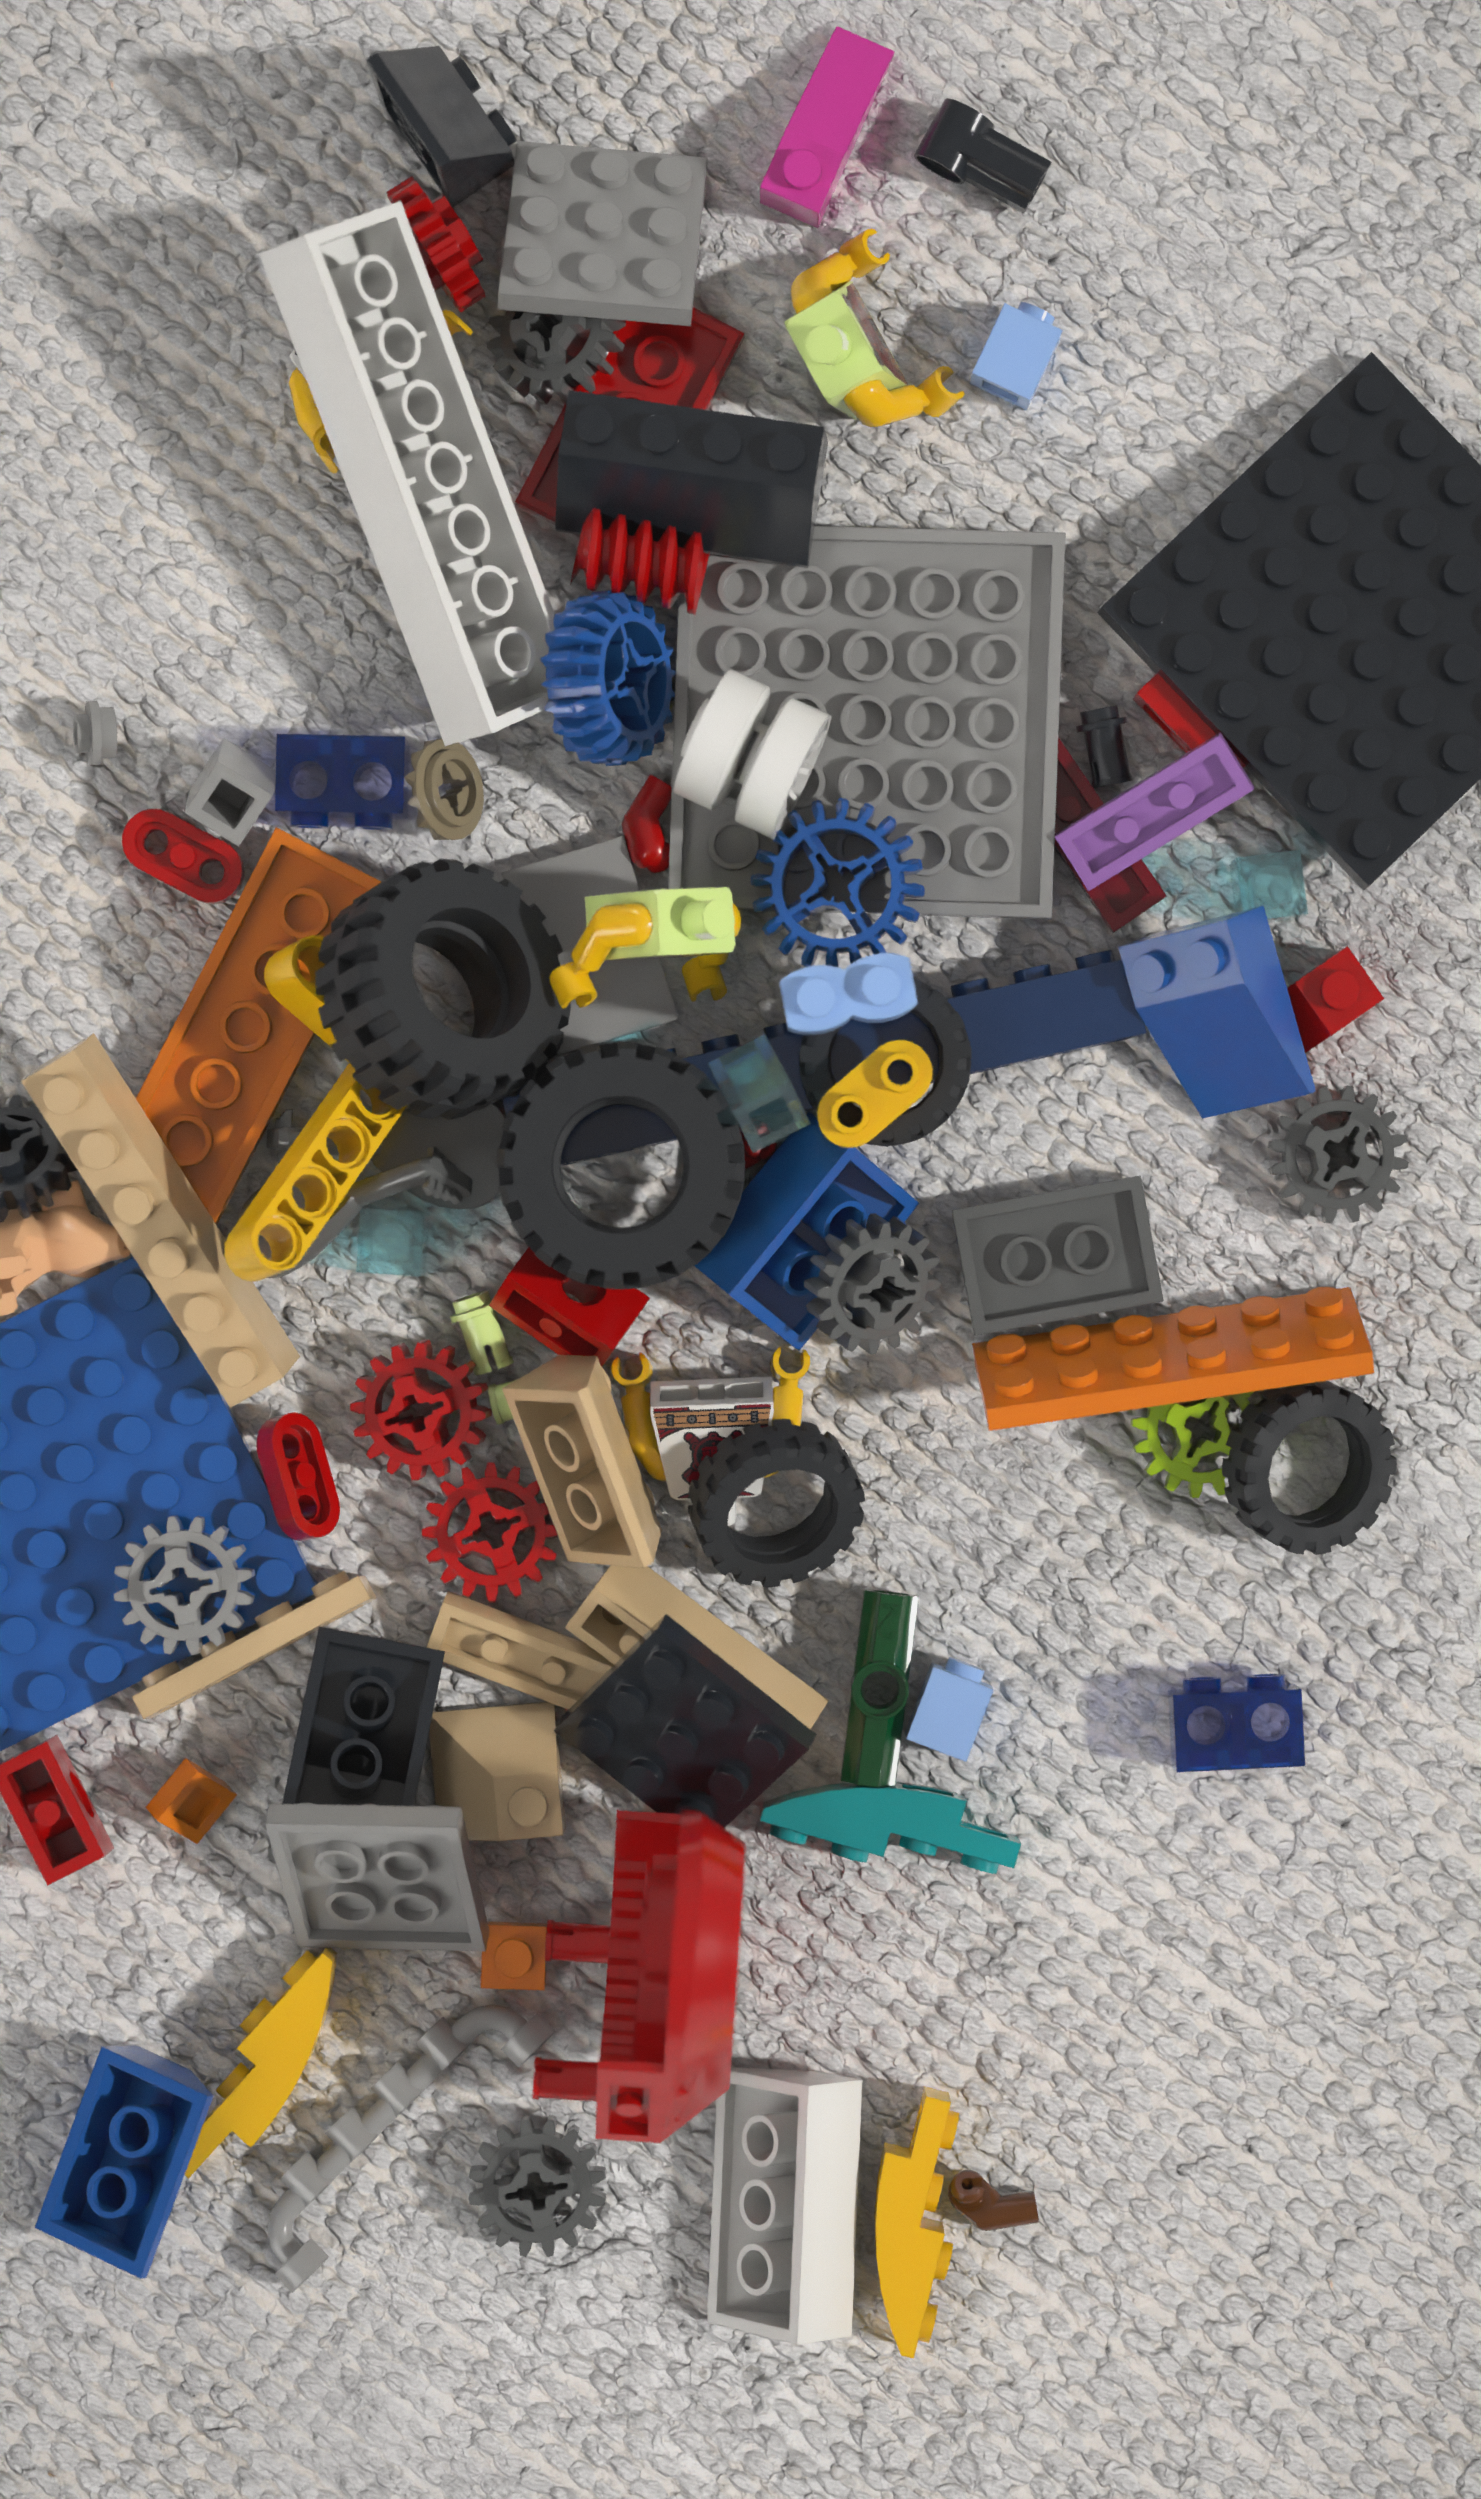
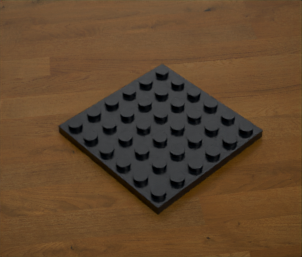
(1333, 620)

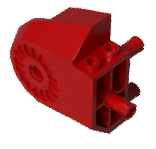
(666, 1980)

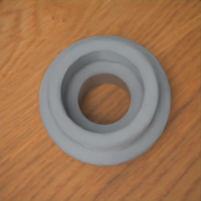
(95, 732)

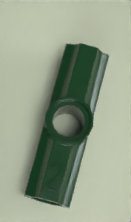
(872, 1729)

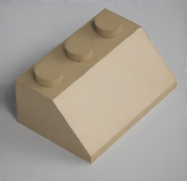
(585, 1463)

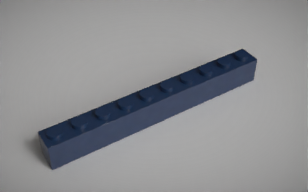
(1004, 1024)

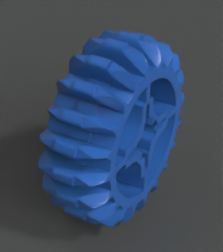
(608, 678)
(808, 839)

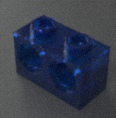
(344, 761)
(1235, 1743)

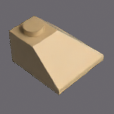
(500, 1770)

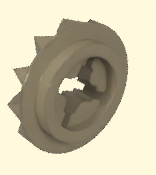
(460, 809)

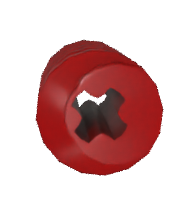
(641, 561)

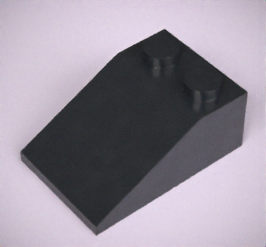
(442, 119)
(363, 1721)

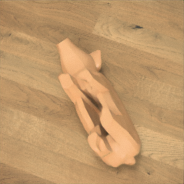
(55, 1240)

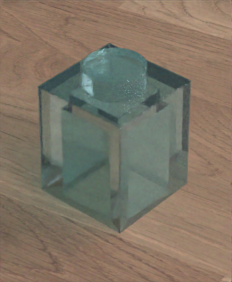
(1270, 881)
(759, 1093)
(392, 1242)

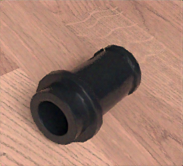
(1105, 746)

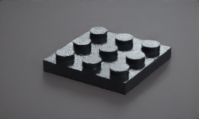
(684, 1727)

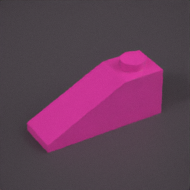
(825, 127)

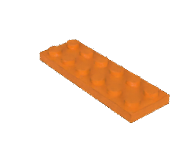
(233, 1039)
(1171, 1358)

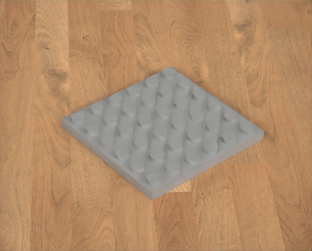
(938, 700)

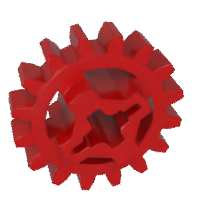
(442, 242)
(427, 1433)
(480, 1506)

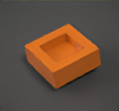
(191, 1801)
(514, 1956)

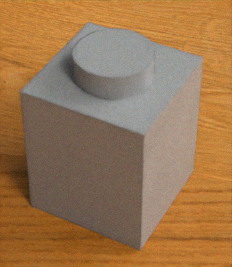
(231, 792)

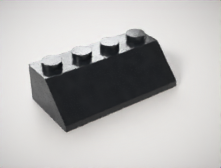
(721, 474)

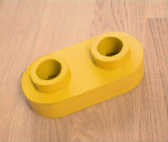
(874, 1094)

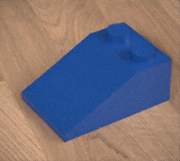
(1220, 1011)

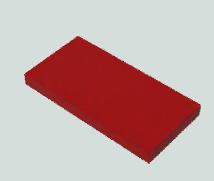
(656, 365)

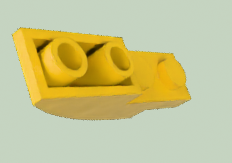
(279, 2047)
(906, 2243)

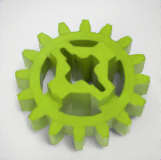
(1181, 1464)

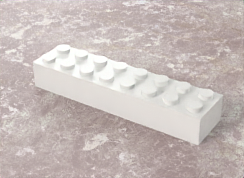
(418, 468)

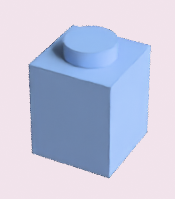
(1017, 354)
(950, 1708)

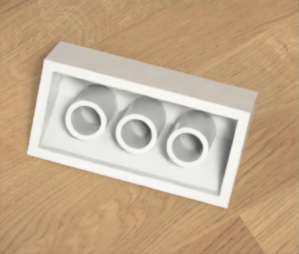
(785, 2204)

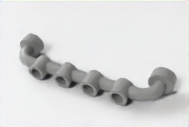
(356, 2132)

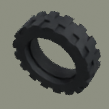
(946, 1091)
(756, 1456)
(1356, 1497)

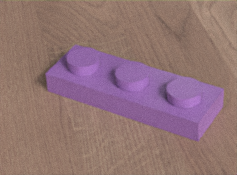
(1154, 811)

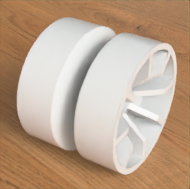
(734, 746)

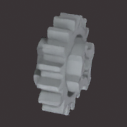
(181, 1555)

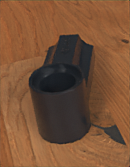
(968, 149)

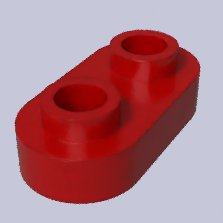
(184, 857)
(298, 1476)

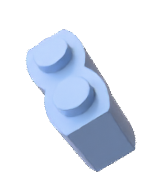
(867, 991)

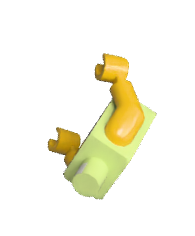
(847, 348)
(652, 927)

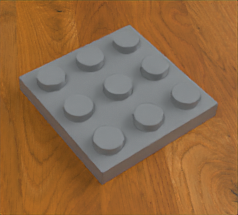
(603, 233)
(378, 1876)

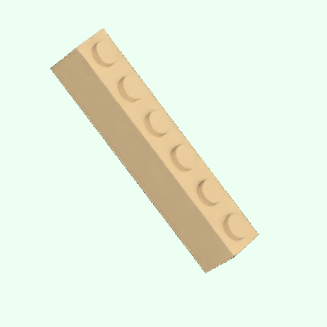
(160, 1219)

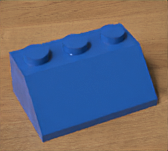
(784, 1221)
(125, 2157)

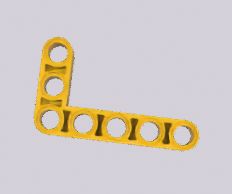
(307, 1161)

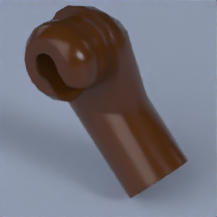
(986, 2207)

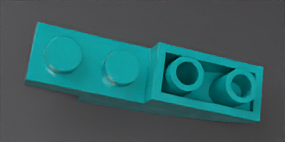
(863, 1817)

